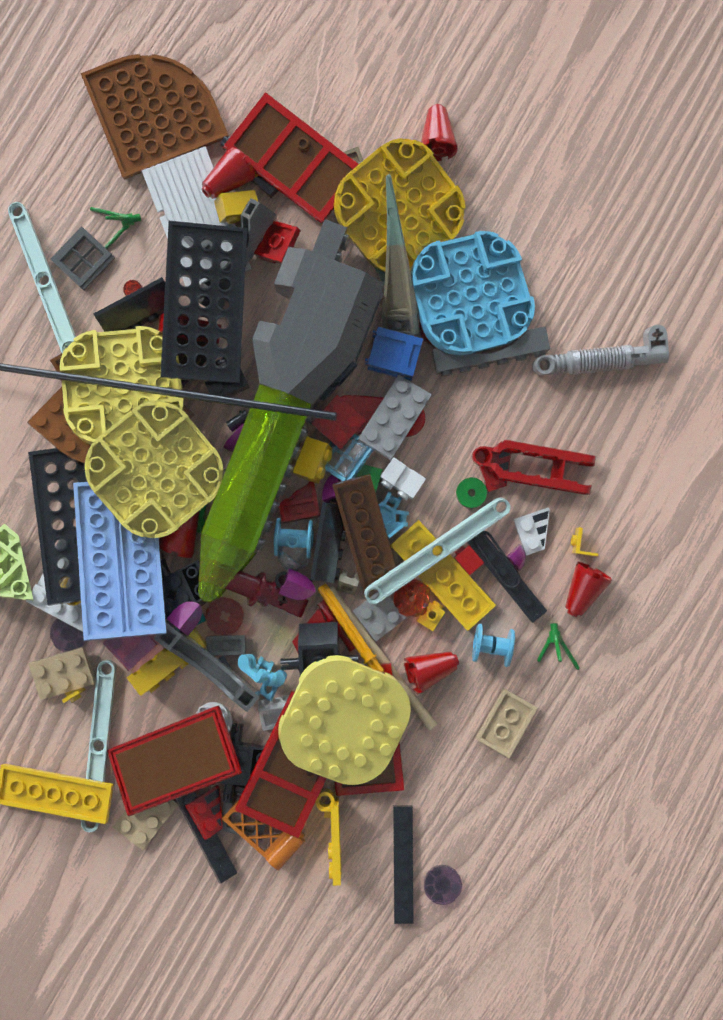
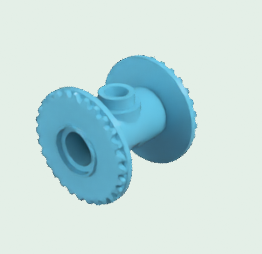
(293, 538)
(493, 645)

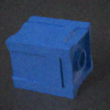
(394, 353)

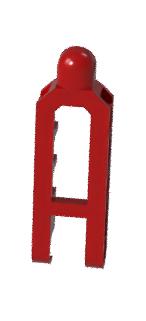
(489, 457)

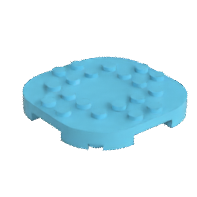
(471, 293)

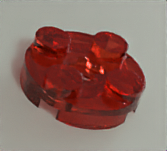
(418, 605)
(234, 621)

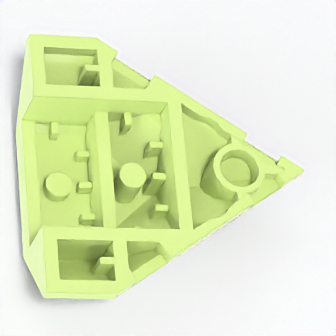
(13, 571)

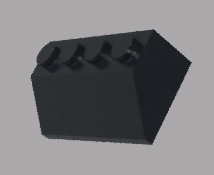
(134, 309)
(328, 544)

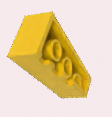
(160, 668)

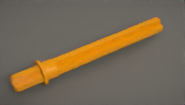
(340, 614)

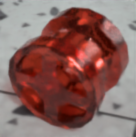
(131, 286)

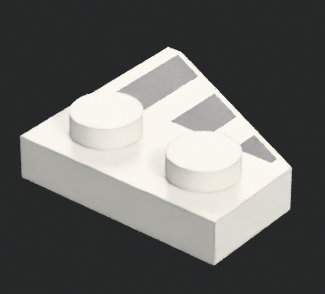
(533, 530)

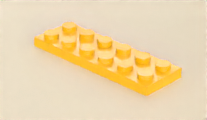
(446, 578)
(55, 793)

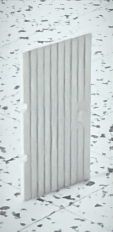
(178, 192)

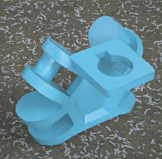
(389, 515)
(248, 664)

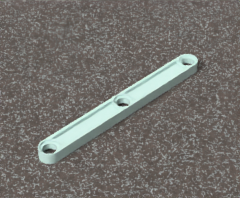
(39, 267)
(449, 542)
(100, 727)

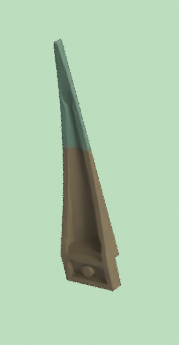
(399, 298)

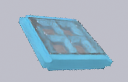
(349, 459)

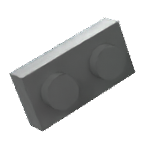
(226, 645)

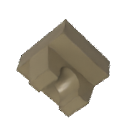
(348, 584)

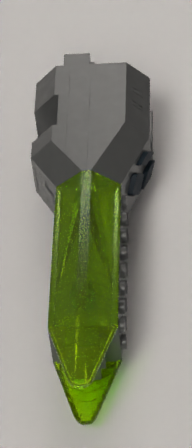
(295, 367)

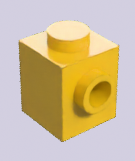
(432, 616)

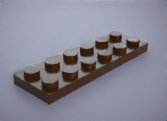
(364, 528)

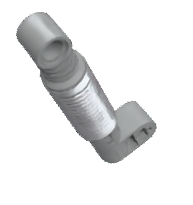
(597, 359)

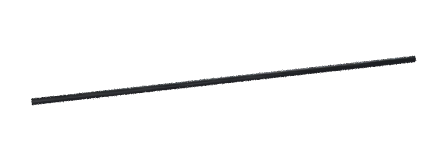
(169, 392)

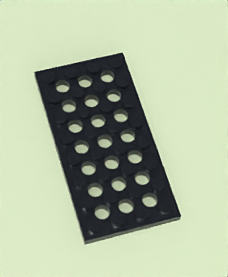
(173, 309)
(46, 517)

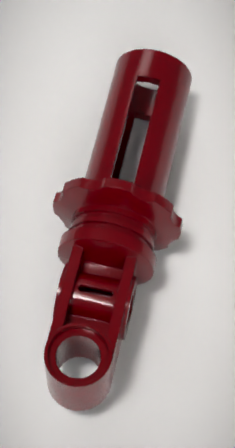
(264, 592)

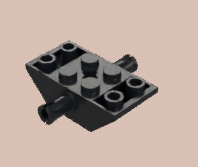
(183, 582)
(315, 643)
(247, 757)

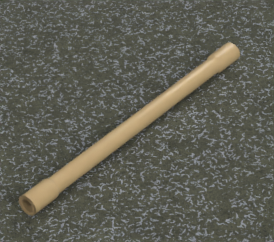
(423, 714)

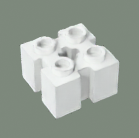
(402, 479)

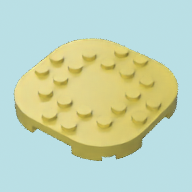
(113, 355)
(153, 469)
(344, 720)

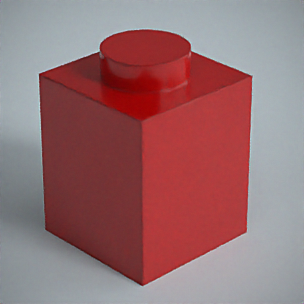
(468, 559)

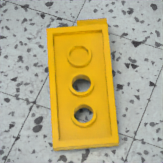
(332, 811)

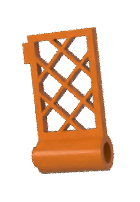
(279, 850)

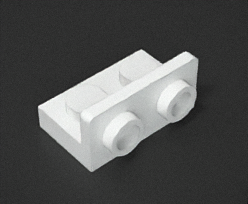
(270, 711)

